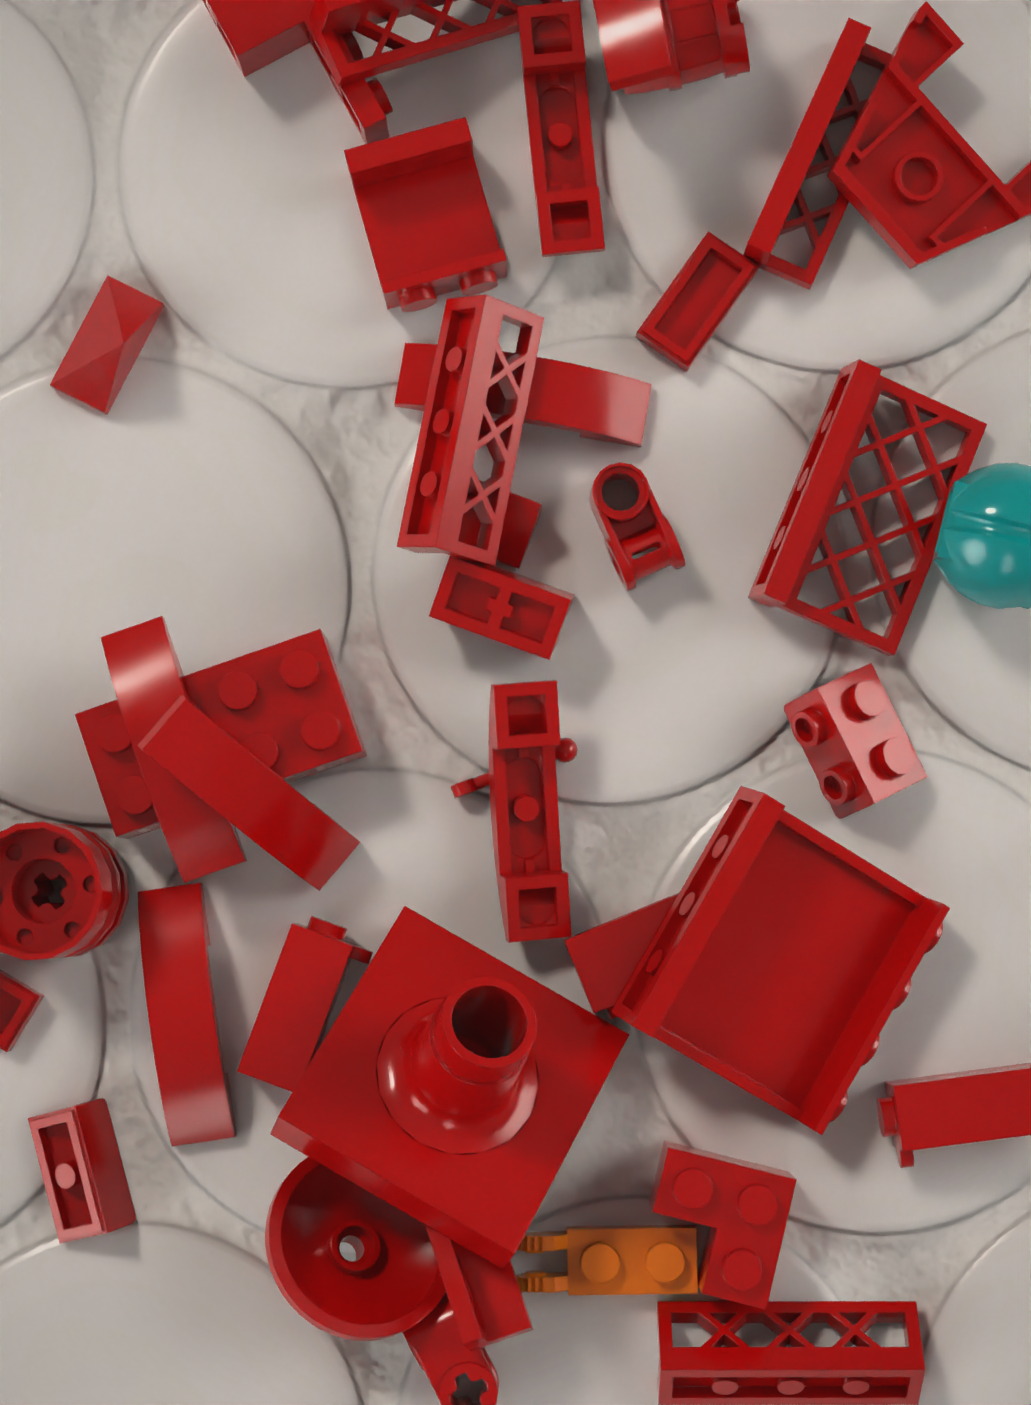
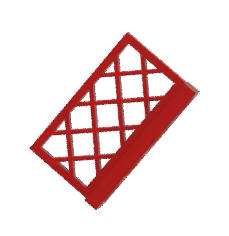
(817, 490)

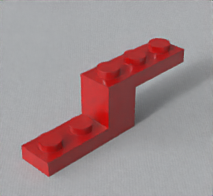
(270, 29)

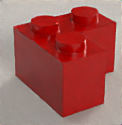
(744, 1212)

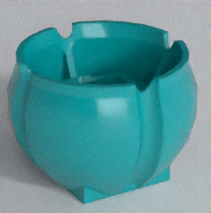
(988, 536)

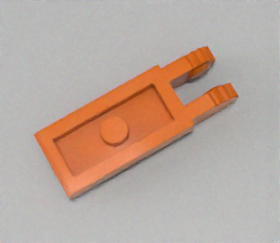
(616, 1260)

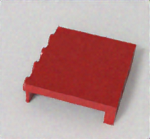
(781, 960)

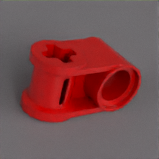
(634, 529)
(444, 1357)

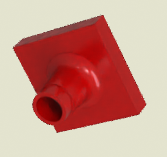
(424, 1119)

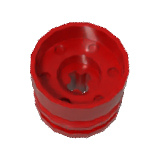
(93, 895)

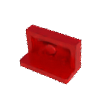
(854, 741)

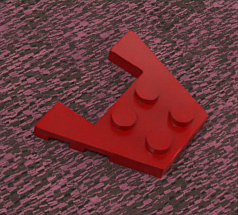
(913, 168)

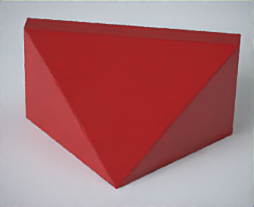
(107, 345)

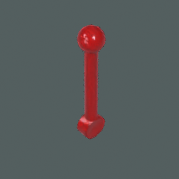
(564, 753)

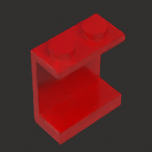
(426, 215)

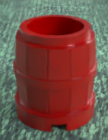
(704, 43)

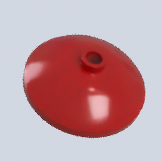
(365, 1299)

